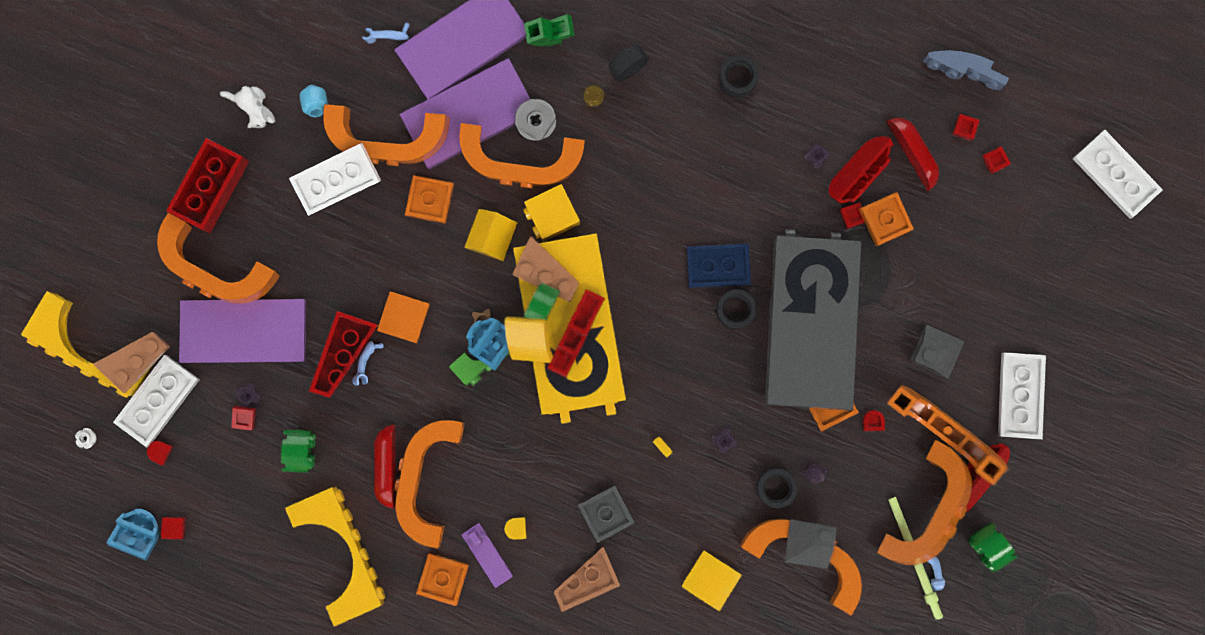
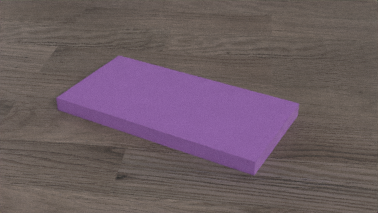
(461, 44)
(482, 100)
(242, 332)

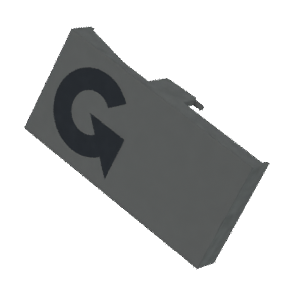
(813, 322)

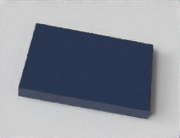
(718, 265)

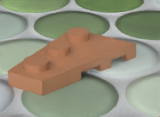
(539, 266)
(132, 361)
(588, 582)

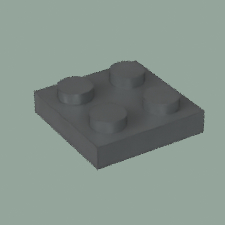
(606, 514)

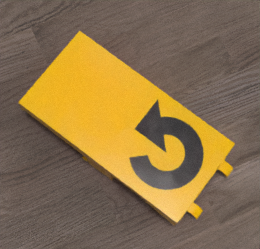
(596, 371)

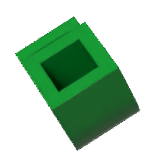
(549, 32)
(542, 302)

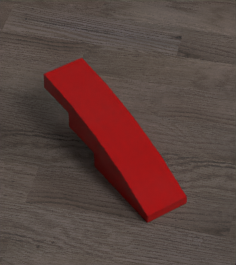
(576, 333)

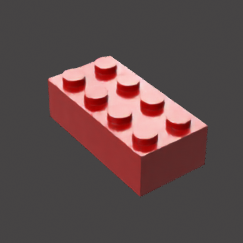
(207, 185)

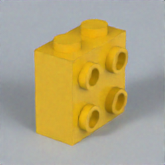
(551, 213)

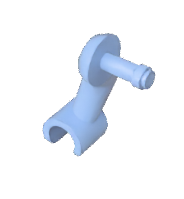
(396, 35)
(367, 351)
(939, 582)

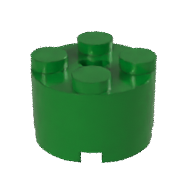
(297, 451)
(993, 547)

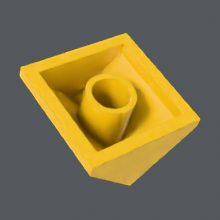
(491, 234)

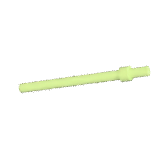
(930, 597)

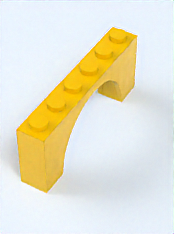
(49, 330)
(362, 592)

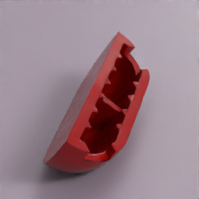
(915, 150)
(861, 170)
(385, 466)
(979, 483)

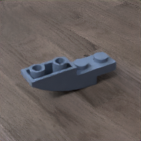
(958, 63)

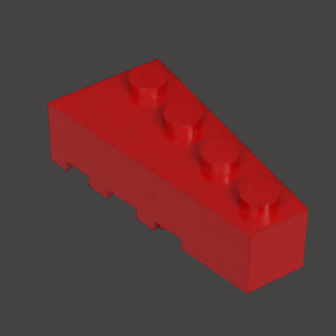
(342, 348)

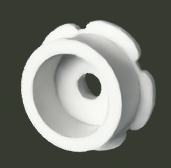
(91, 438)

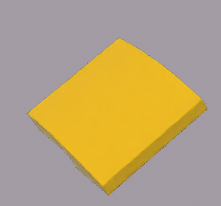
(528, 339)
(711, 580)

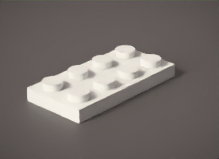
(1117, 174)
(335, 179)
(1021, 395)
(156, 400)

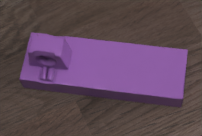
(487, 555)

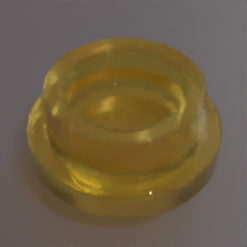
(593, 95)

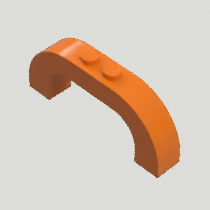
(426, 145)
(507, 173)
(170, 247)
(983, 458)
(407, 486)
(945, 518)
(849, 585)

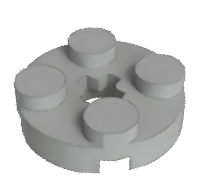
(535, 131)

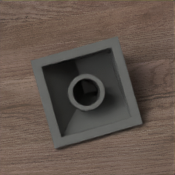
(936, 351)
(810, 543)

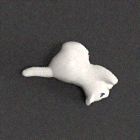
(251, 102)

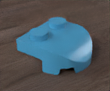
(488, 342)
(135, 533)

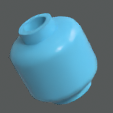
(313, 100)

